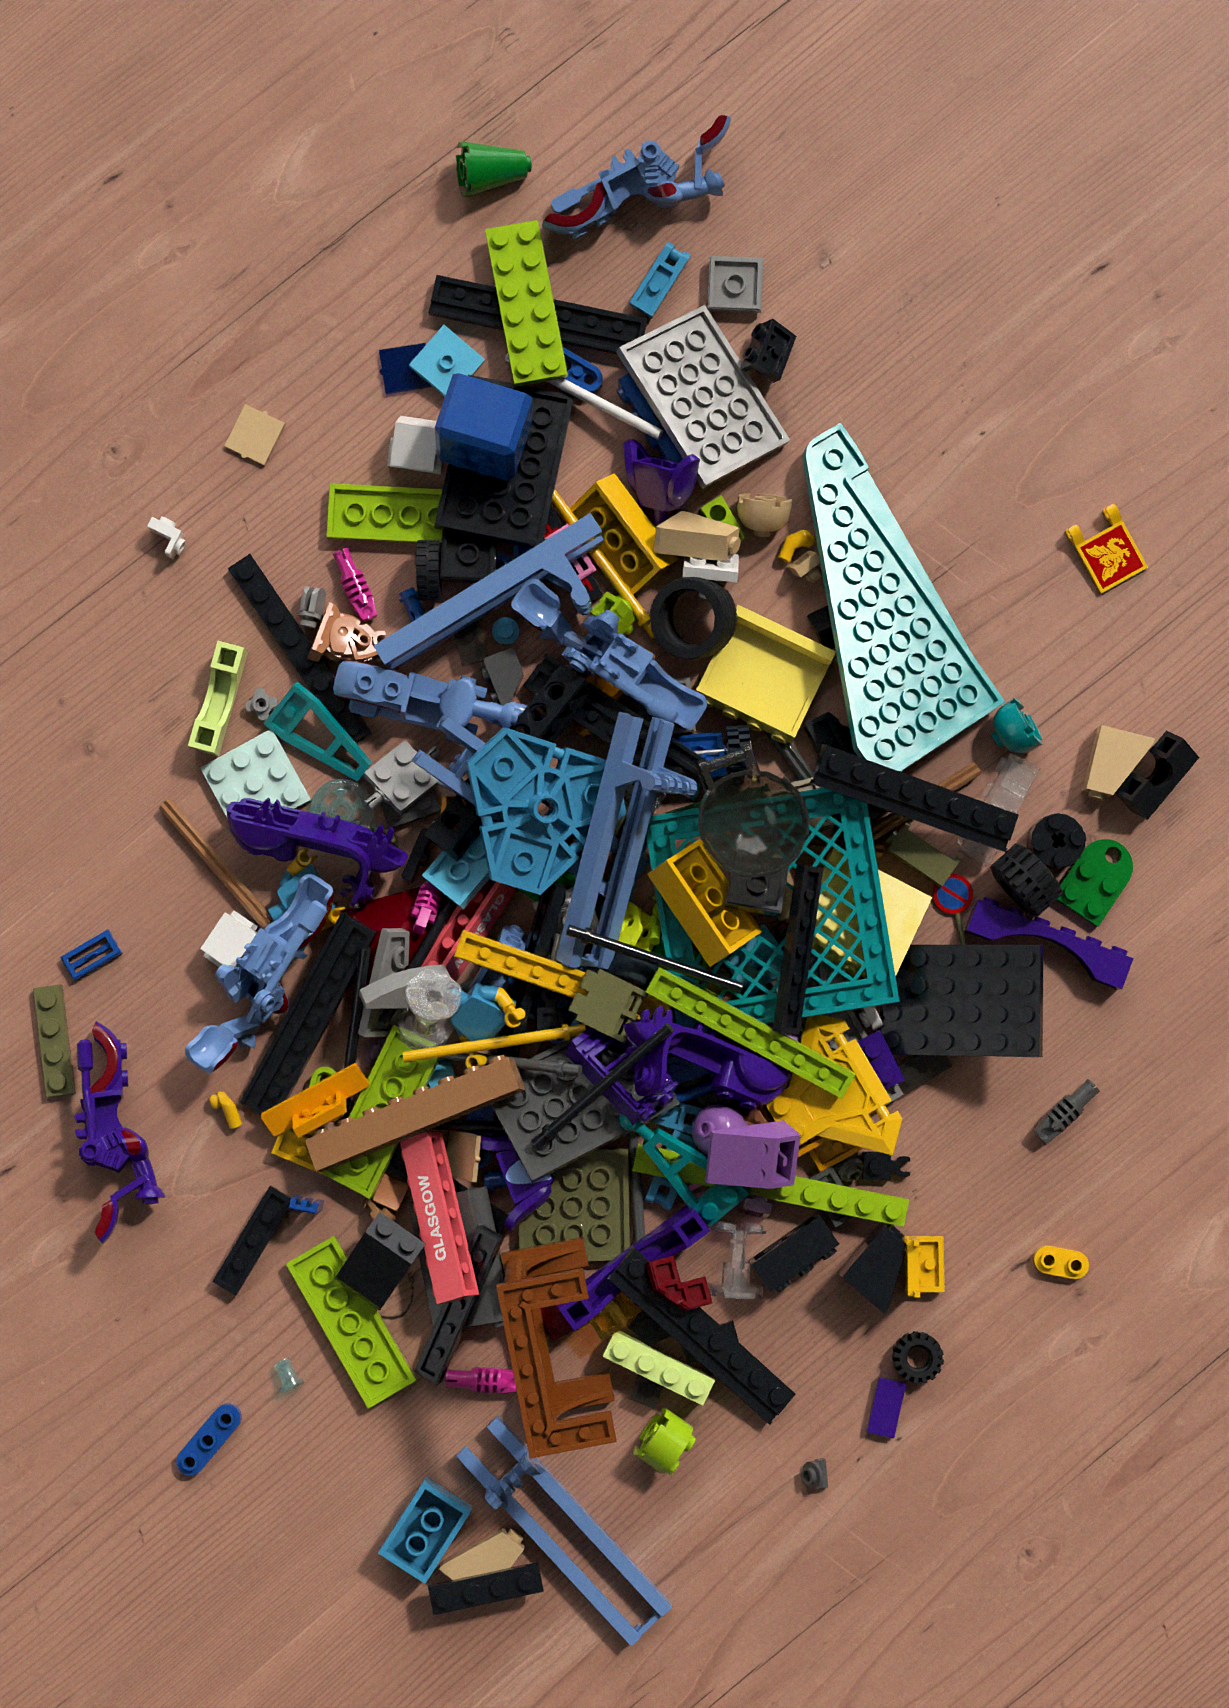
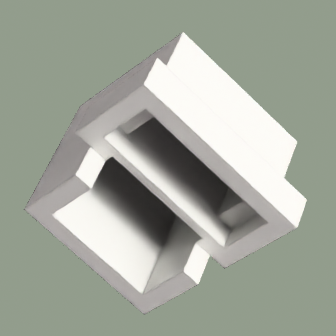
(414, 446)
(228, 939)

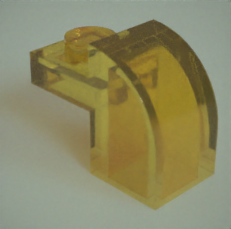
(614, 1316)

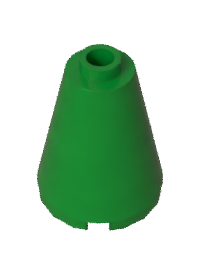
(489, 167)

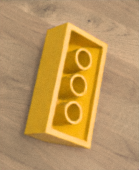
(625, 531)
(697, 897)

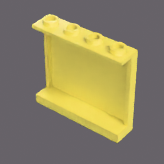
(765, 675)
(903, 912)

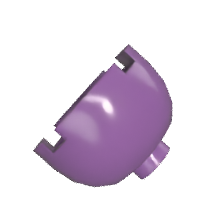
(714, 1118)

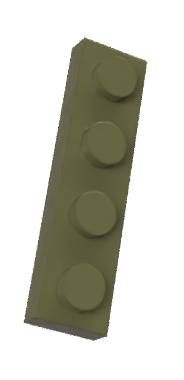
(54, 1040)

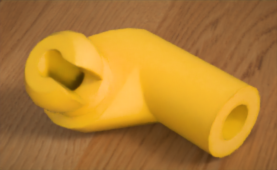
(794, 541)
(230, 1110)

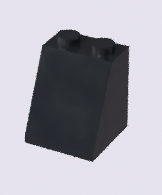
(379, 1261)
(876, 1265)

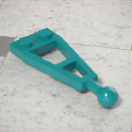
(291, 712)
(711, 1204)

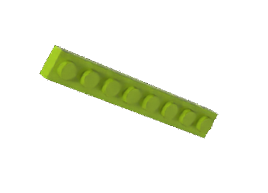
(750, 1032)

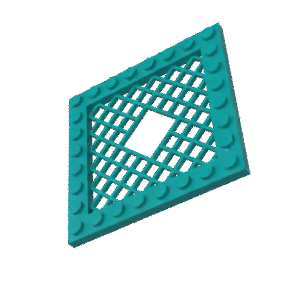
(880, 984)

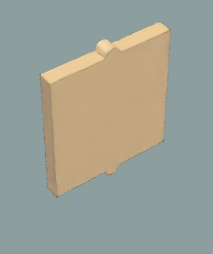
(254, 435)
(463, 1154)

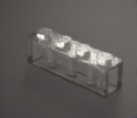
(1006, 792)

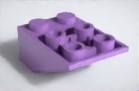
(753, 1155)

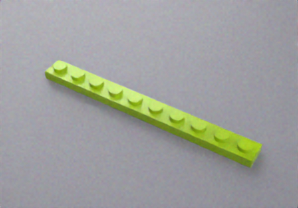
(804, 1192)

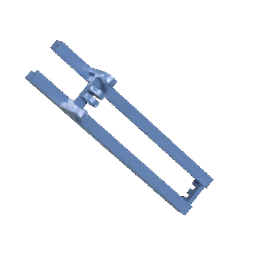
(545, 561)
(648, 780)
(452, 781)
(500, 1494)

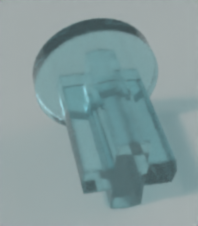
(287, 1375)

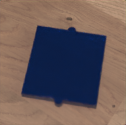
(396, 369)

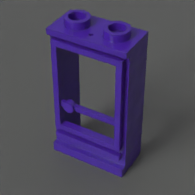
(584, 1052)

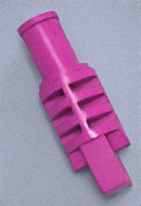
(355, 586)
(426, 907)
(482, 1380)

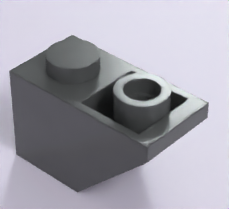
(504, 673)

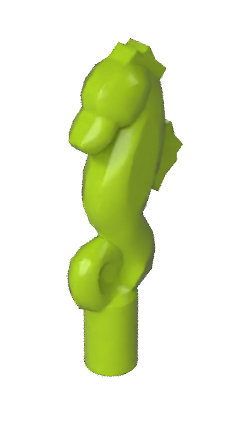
(655, 930)

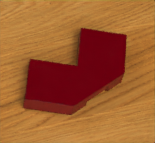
(667, 1283)

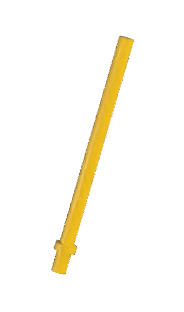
(607, 569)
(494, 1043)

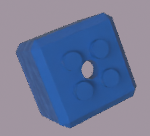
(483, 426)

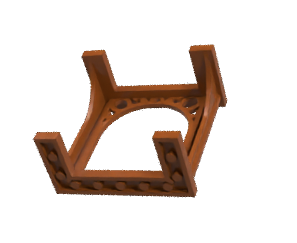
(538, 1393)

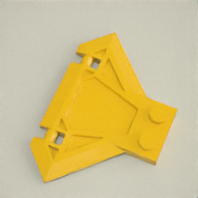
(820, 1113)

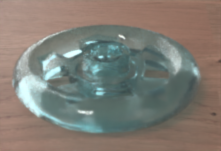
(340, 788)

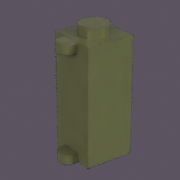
(921, 856)

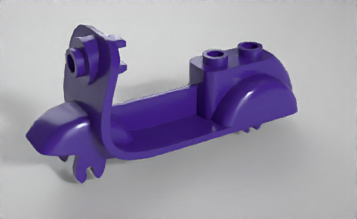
(280, 830)
(736, 1071)

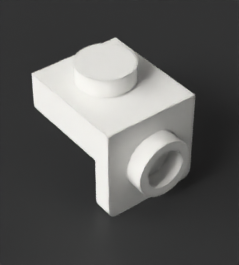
(166, 529)

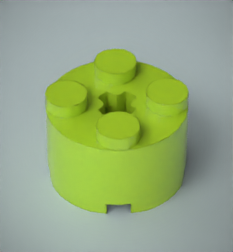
(665, 1441)

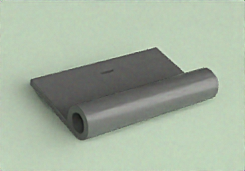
(474, 1210)

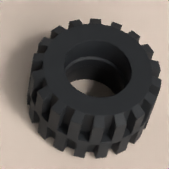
(1026, 879)

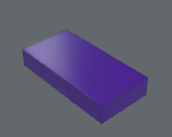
(886, 1407)

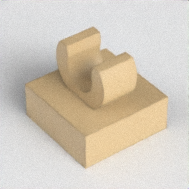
(806, 567)

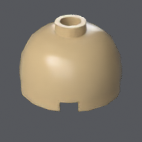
(764, 512)

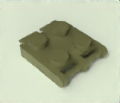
(606, 1003)

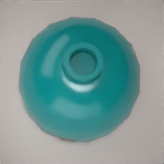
(1015, 728)

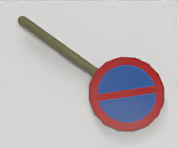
(954, 898)

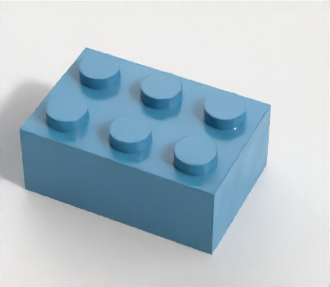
(425, 1530)

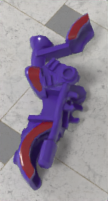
(107, 1140)

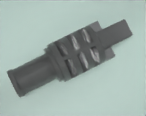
(1065, 1112)

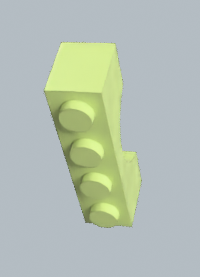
(224, 681)
(659, 1367)

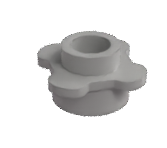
(261, 696)

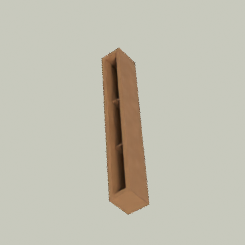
(414, 1114)

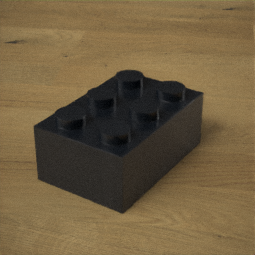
(794, 1253)

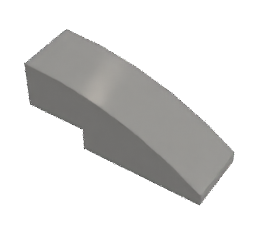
(390, 990)

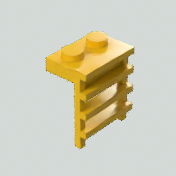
(924, 1264)

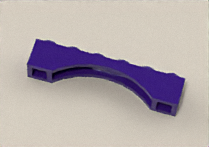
(1102, 964)
(664, 1241)

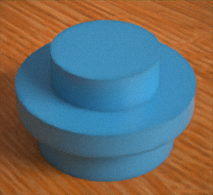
(505, 631)

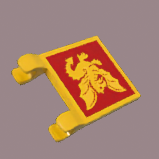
(1109, 554)

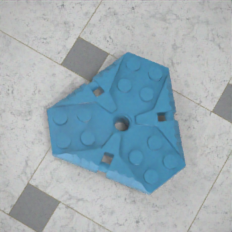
(513, 779)

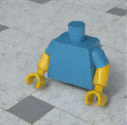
(289, 884)
(482, 1016)

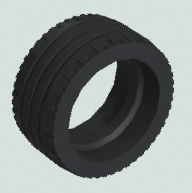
(662, 617)

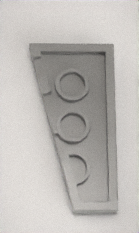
(390, 958)

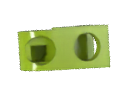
(719, 511)

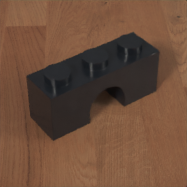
(1172, 762)

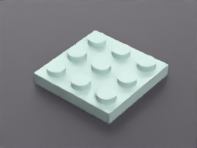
(256, 772)

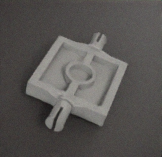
(399, 779)

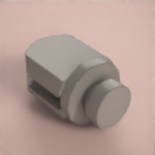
(311, 606)

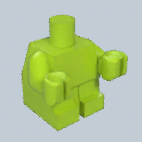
(620, 608)

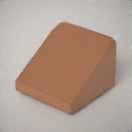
(390, 1192)

